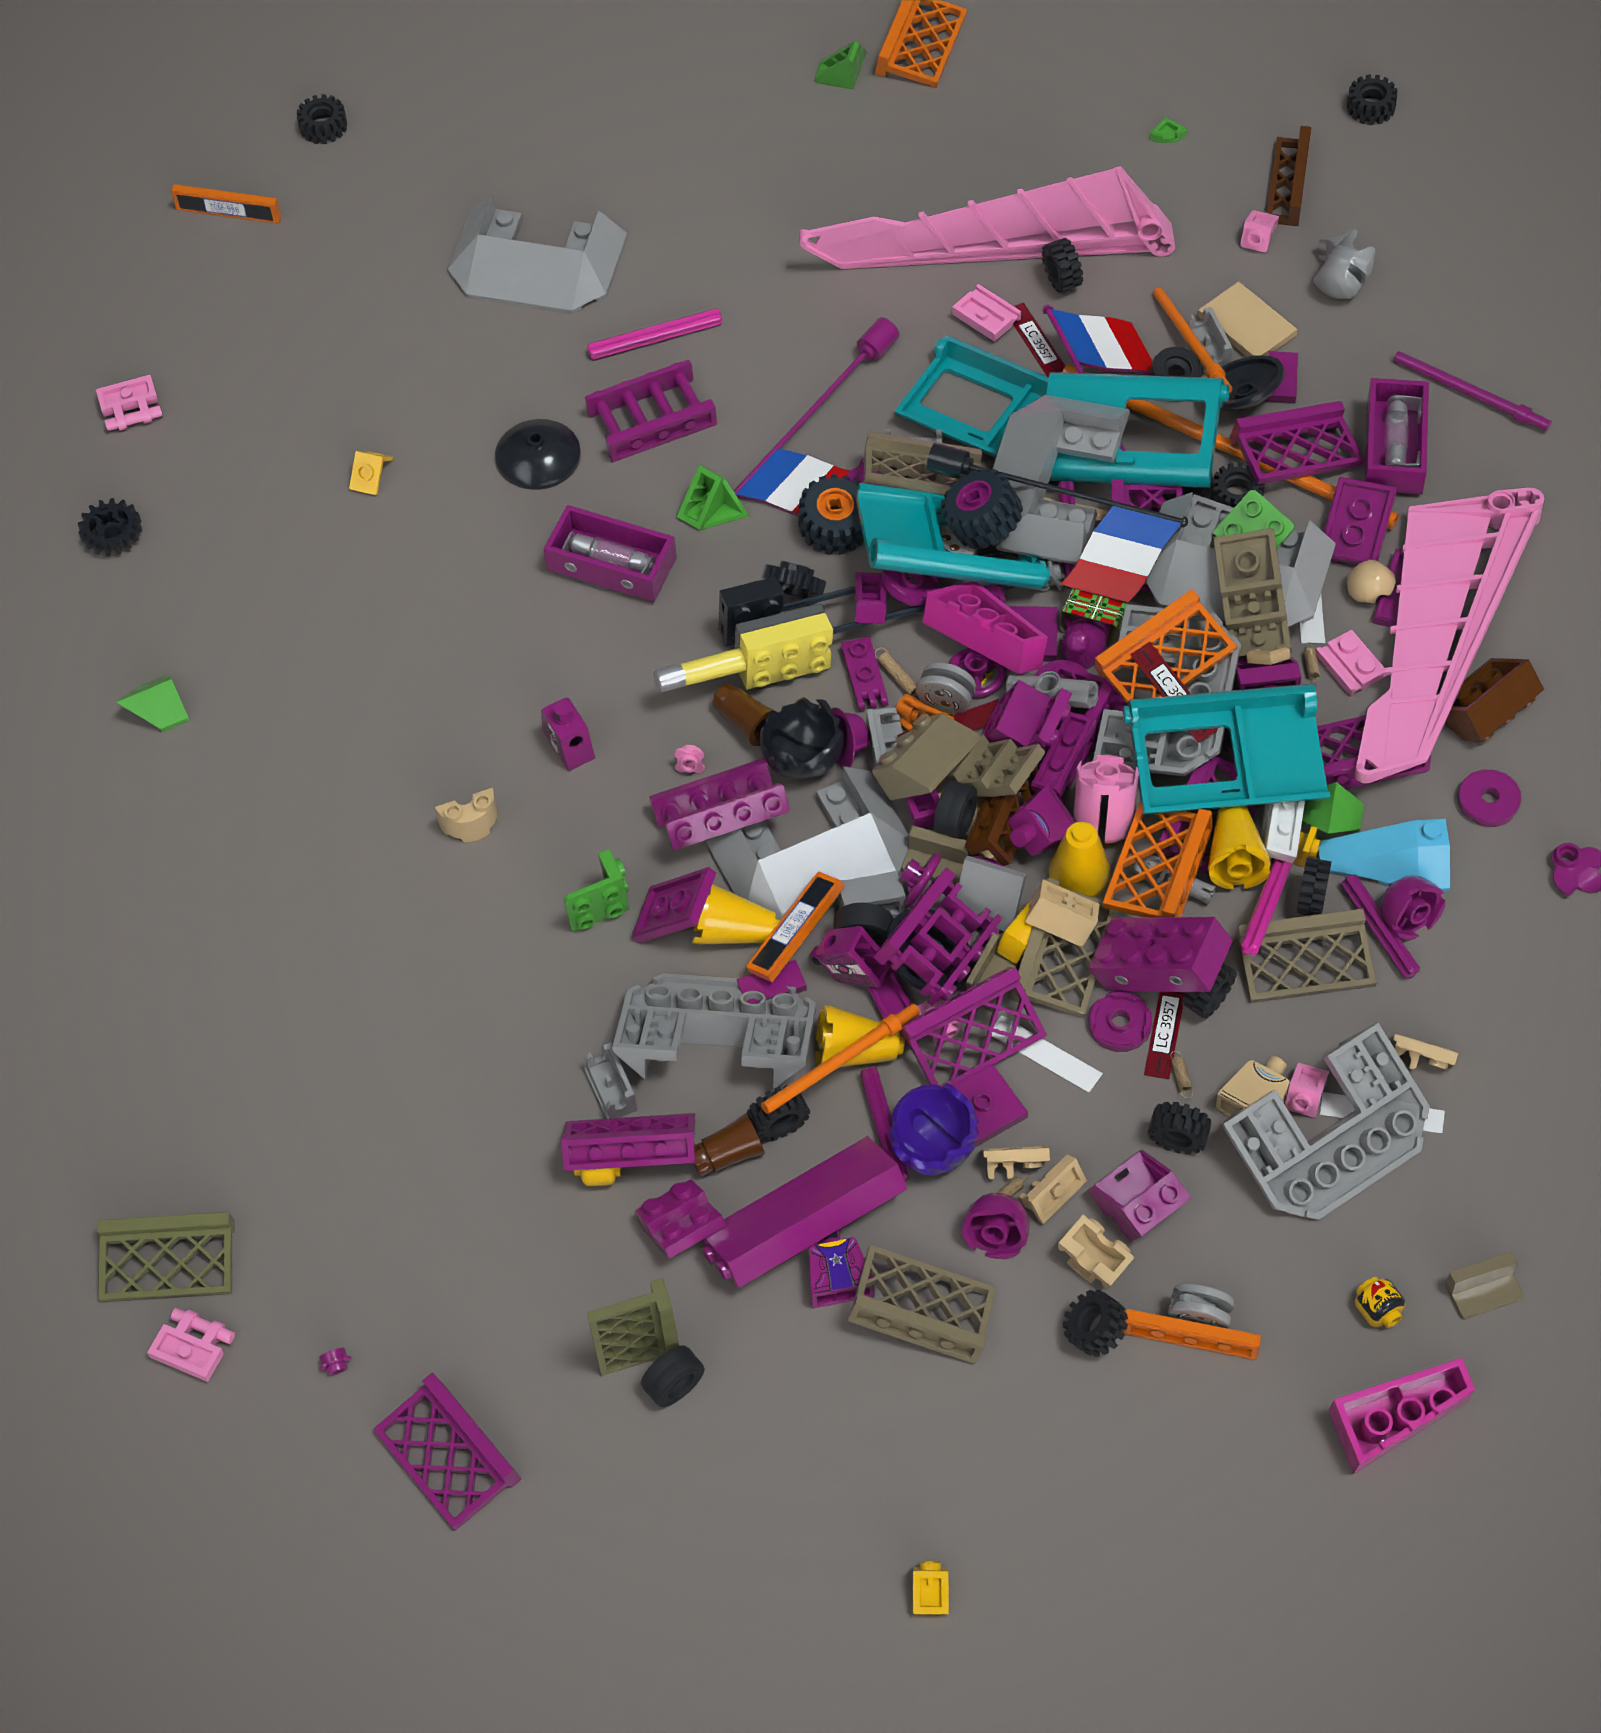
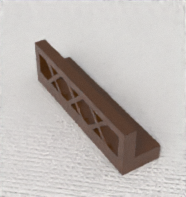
(1297, 177)
(993, 823)

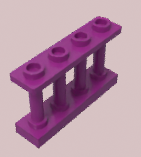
(657, 431)
(719, 804)

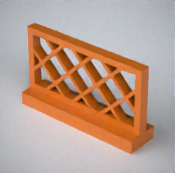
(899, 35)
(1155, 630)
(1182, 875)

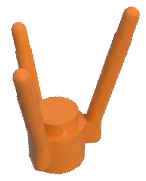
(910, 709)

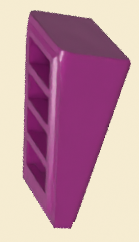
(869, 599)

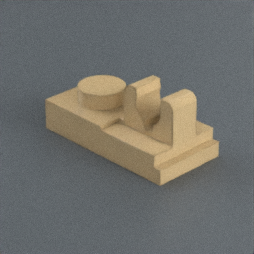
(1438, 1055)
(1030, 1156)
(1054, 1189)

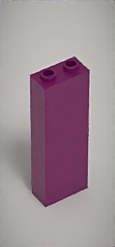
(803, 1211)

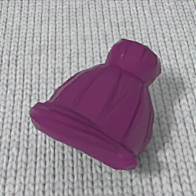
(1084, 640)

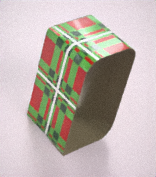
(1096, 608)

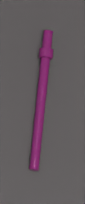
(1521, 413)

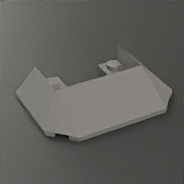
(552, 278)
(1030, 450)
(1191, 563)
(1172, 751)
(862, 843)
(714, 1013)
(1349, 1155)

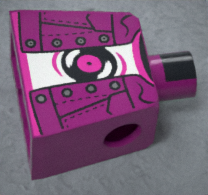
(560, 725)
(849, 957)

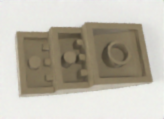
(1252, 590)
(995, 767)

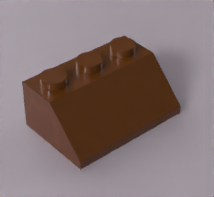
(1493, 697)

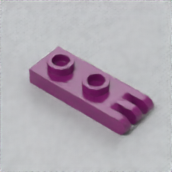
(864, 672)

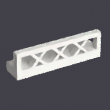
(1282, 829)

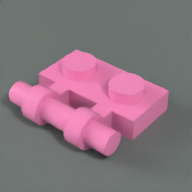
(128, 396)
(187, 1352)

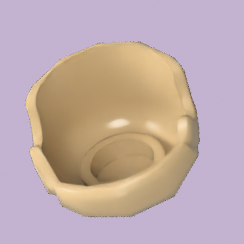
(1369, 581)

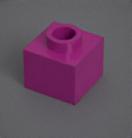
(922, 809)

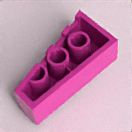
(986, 626)
(1392, 1412)

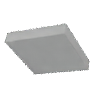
(992, 888)

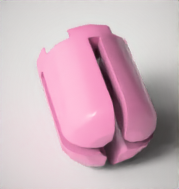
(1110, 778)

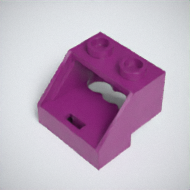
(1264, 676)
(1140, 1197)

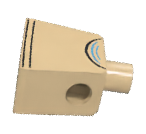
(1251, 1084)

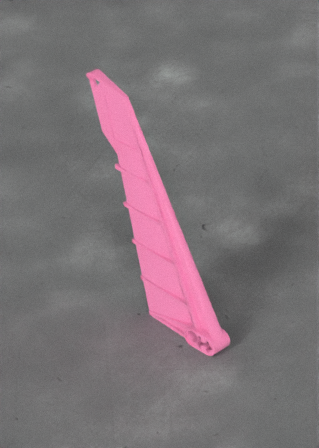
(1006, 227)
(1435, 580)

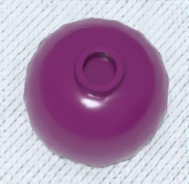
(1411, 905)
(996, 1225)

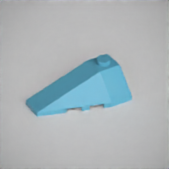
(1393, 853)

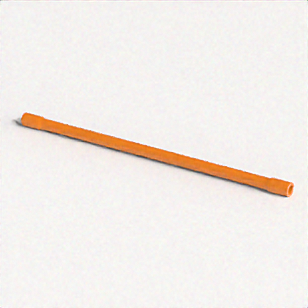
(1224, 444)

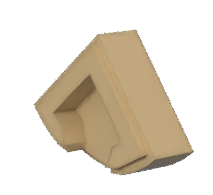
(1268, 657)

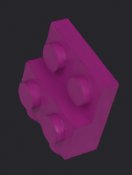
(679, 1218)

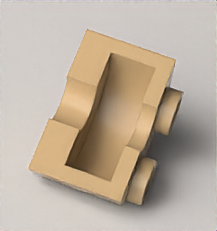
(470, 820)
(1093, 1253)

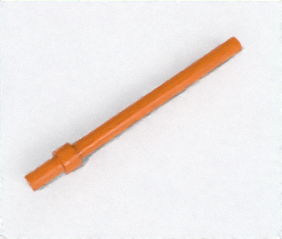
(1213, 369)
(888, 1027)

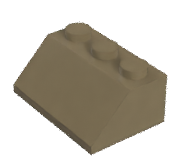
(924, 756)

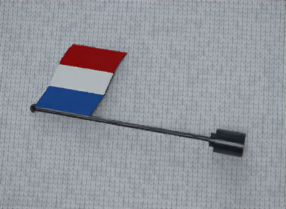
(1120, 547)

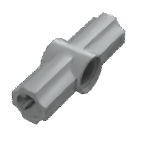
(1083, 692)

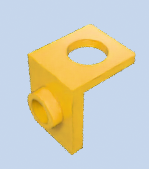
(367, 471)

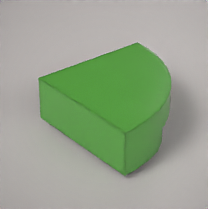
(1167, 132)

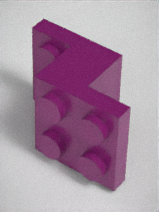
(1027, 716)

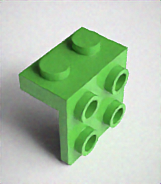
(1255, 514)
(601, 899)

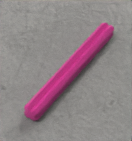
(654, 333)
(1265, 907)

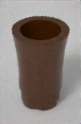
(741, 711)
(728, 1146)

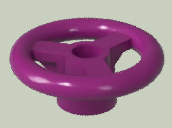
(977, 666)
(918, 877)

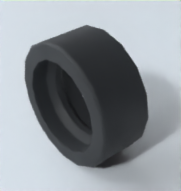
(870, 916)

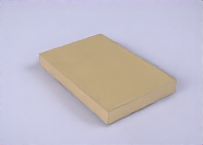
(1250, 322)

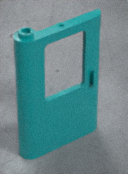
(983, 369)
(1134, 466)
(905, 536)
(1270, 739)

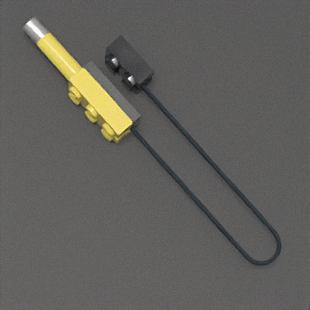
(768, 642)

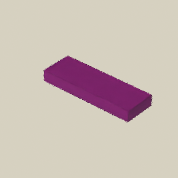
(1064, 753)

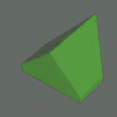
(842, 67)
(710, 501)
(157, 703)
(1335, 814)

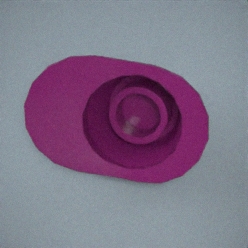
(855, 736)

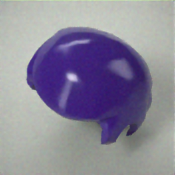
(933, 1129)

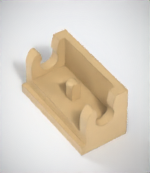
(1062, 913)

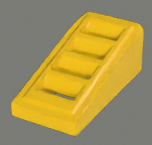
(1015, 937)

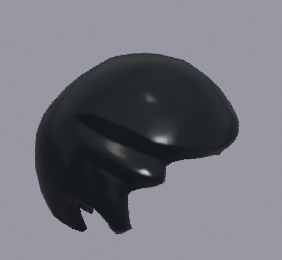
(802, 739)

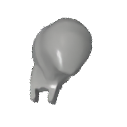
(1337, 276)

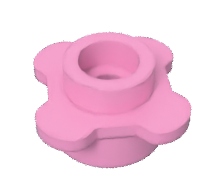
(689, 759)

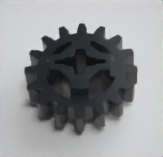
(110, 527)
(795, 579)

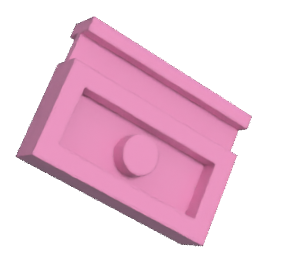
(986, 312)
(1351, 663)

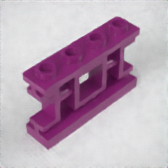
(921, 921)

